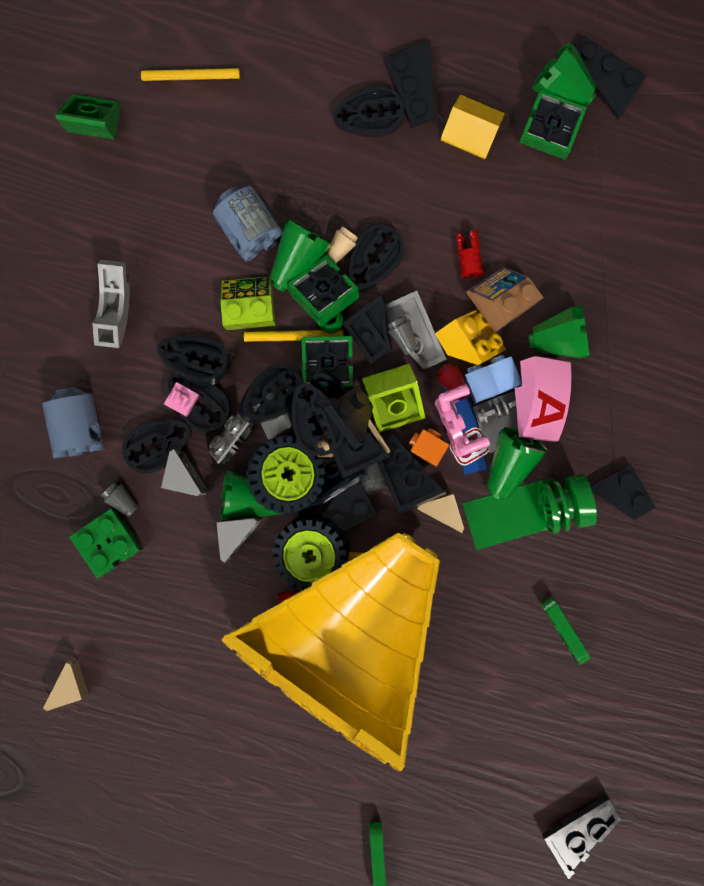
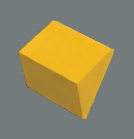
(472, 126)

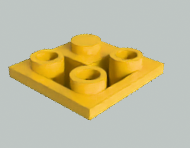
(470, 339)

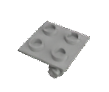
(495, 415)
(221, 445)

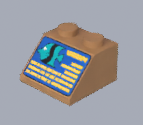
(504, 297)

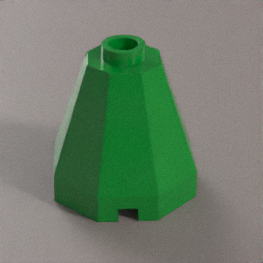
(567, 77)
(562, 335)

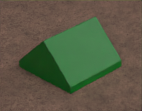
(89, 116)

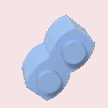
(492, 379)

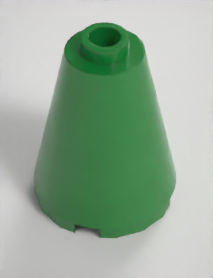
(295, 254)
(512, 462)
(238, 500)

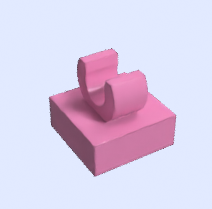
(181, 399)

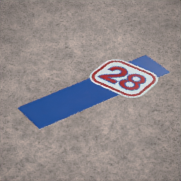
(473, 461)

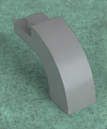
(113, 304)

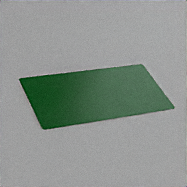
(507, 519)

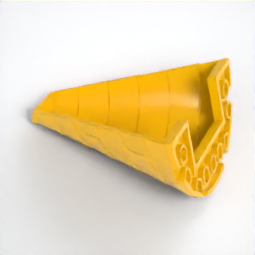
(352, 645)

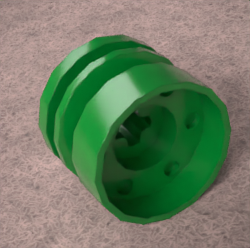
(571, 502)

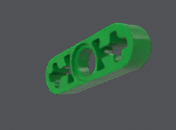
(565, 630)
(377, 853)

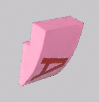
(543, 398)

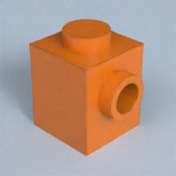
(428, 446)

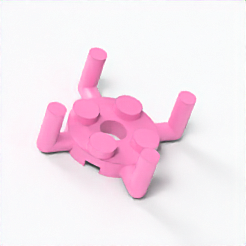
(455, 423)

